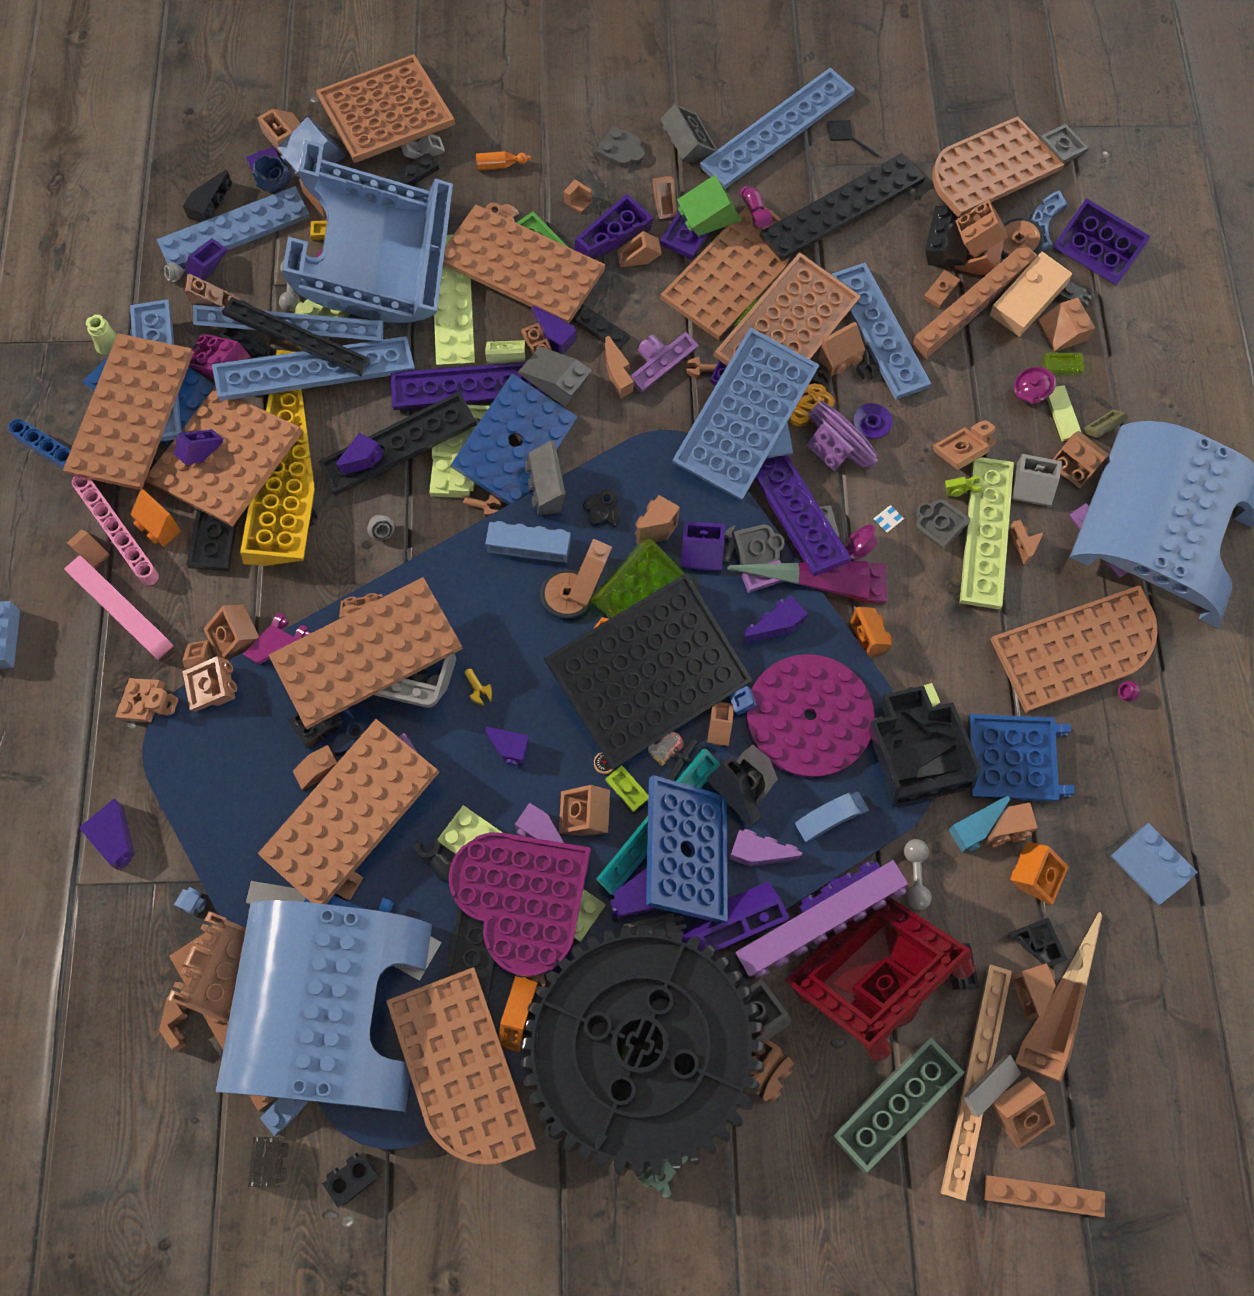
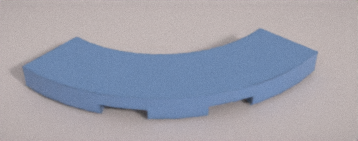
(1045, 212)

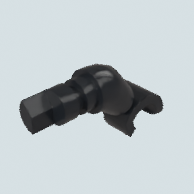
(438, 862)

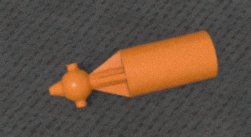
(499, 160)

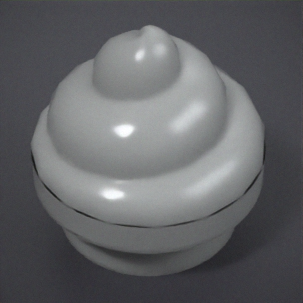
(173, 272)

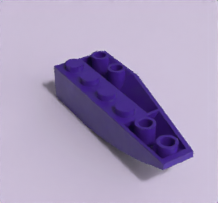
(748, 916)

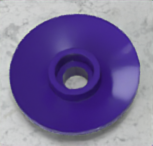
(873, 414)

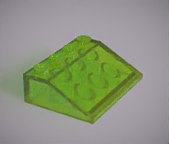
(637, 577)

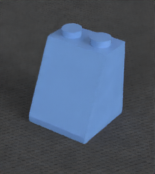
(308, 130)

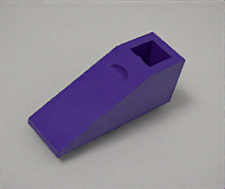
(556, 331)
(781, 621)

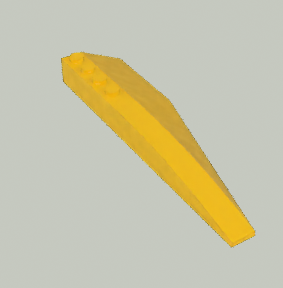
(282, 508)

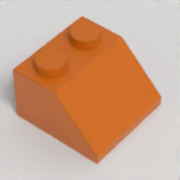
(154, 520)
(870, 632)
(1039, 872)

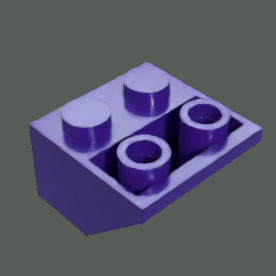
(702, 546)

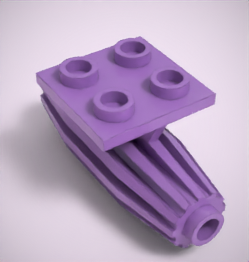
(839, 439)

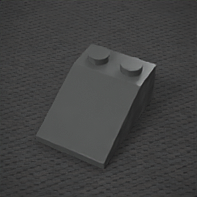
(555, 374)

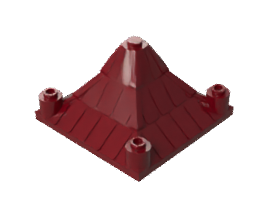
(879, 973)

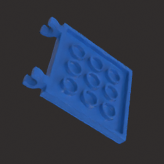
(1017, 757)

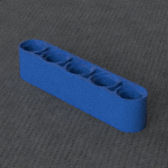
(42, 443)

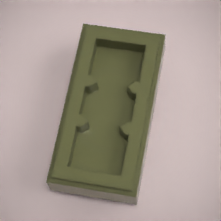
(1106, 423)

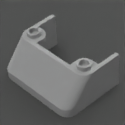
(421, 693)

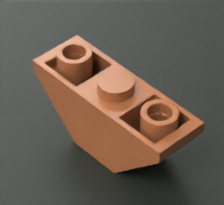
(204, 293)

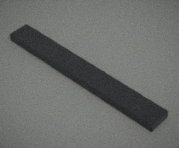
(296, 336)

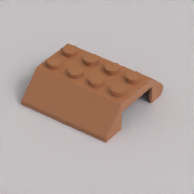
(212, 970)

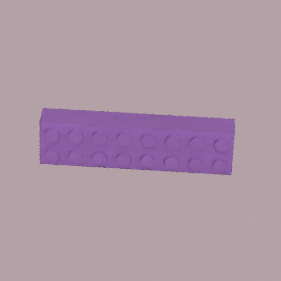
(823, 919)

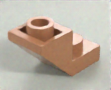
(173, 1015)

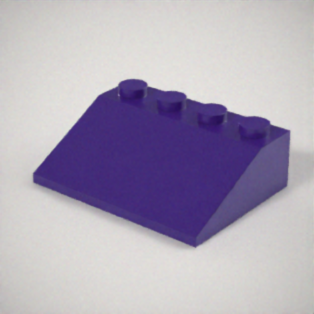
(1101, 241)

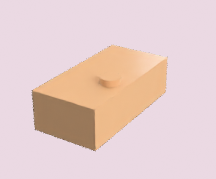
(1030, 294)

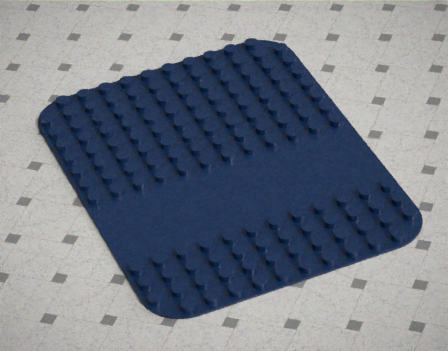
(231, 766)

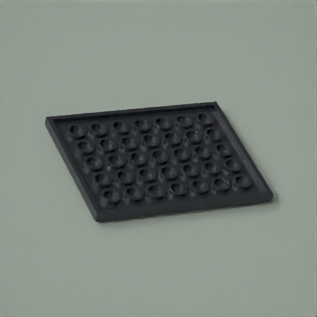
(648, 670)

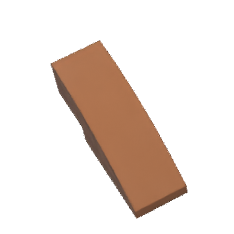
(618, 369)

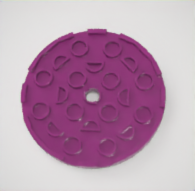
(805, 745)

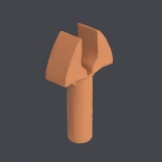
(695, 373)
(485, 505)

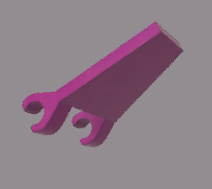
(273, 640)

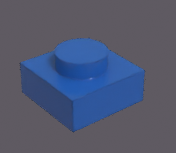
(743, 700)

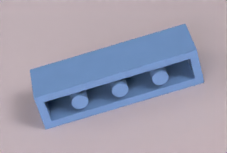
(528, 541)

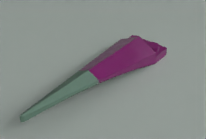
(854, 580)

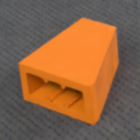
(516, 1013)

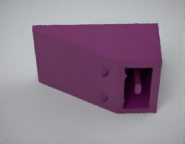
(215, 350)

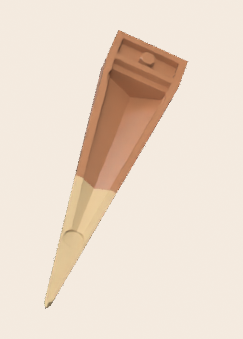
(1052, 1037)

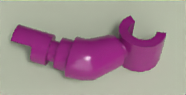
(753, 199)

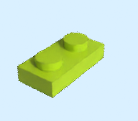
(627, 789)

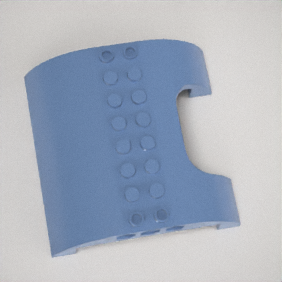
(378, 246)
(1167, 511)
(309, 1004)

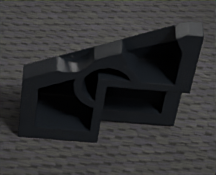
(1041, 942)

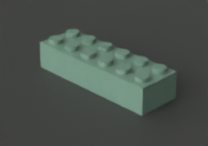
(896, 1105)

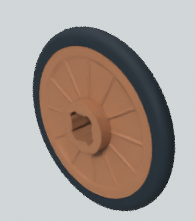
(1025, 229)
(553, 598)

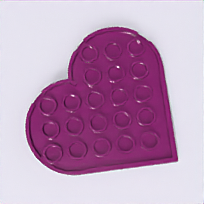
(524, 895)

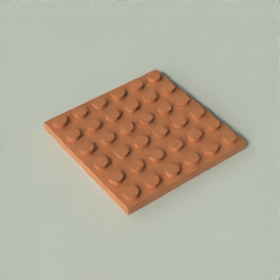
(385, 108)
(237, 468)

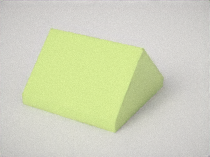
(505, 352)

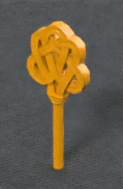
(815, 394)

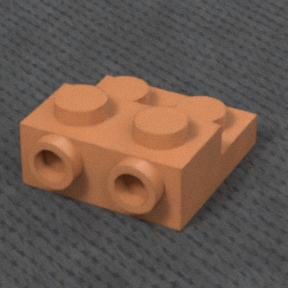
(209, 684)

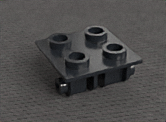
(310, 736)

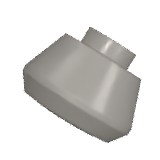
(380, 527)

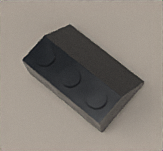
(944, 239)

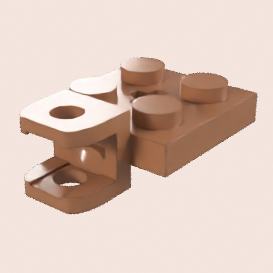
(971, 443)
(153, 701)

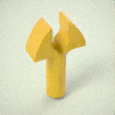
(478, 688)

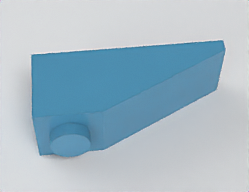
(975, 828)

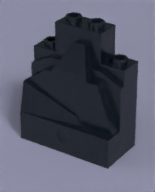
(922, 748)

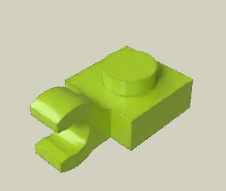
(959, 486)

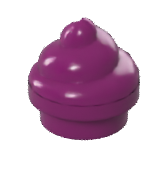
(1129, 691)

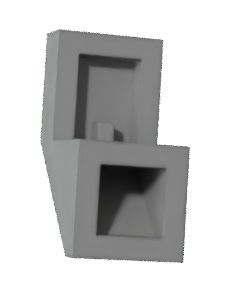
(427, 144)

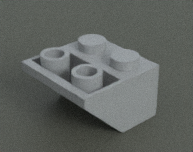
(1036, 480)

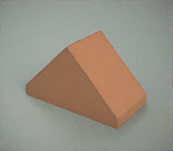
(88, 548)

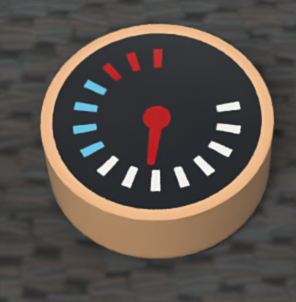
(601, 765)

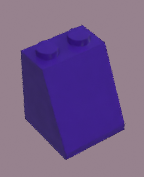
(630, 900)

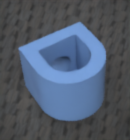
(190, 901)

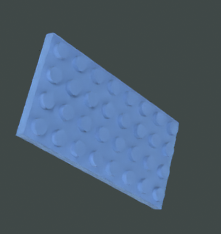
(745, 414)

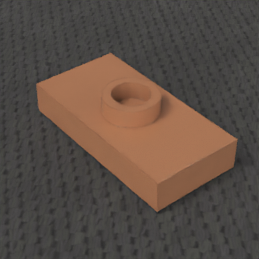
(941, 289)

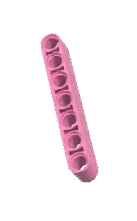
(118, 536)
(119, 607)

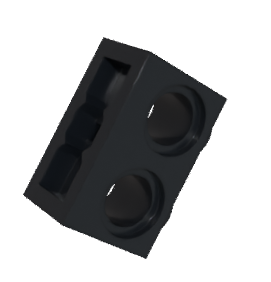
(354, 1184)

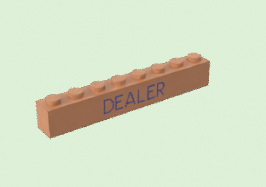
(973, 302)

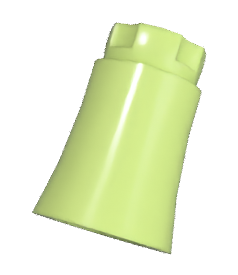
(101, 334)

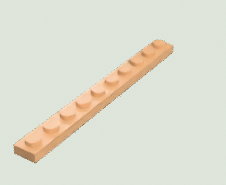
(980, 1061)

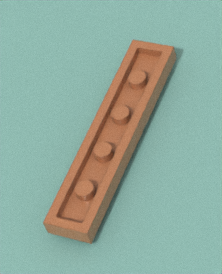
(1044, 1196)

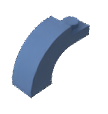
(831, 815)

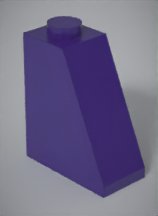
(110, 834)

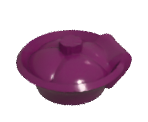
(1034, 384)
(861, 542)

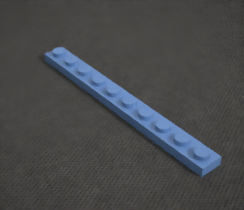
(316, 324)

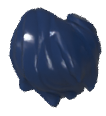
(270, 173)

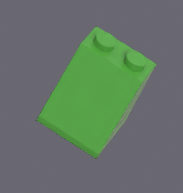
(708, 207)

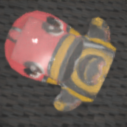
(666, 748)

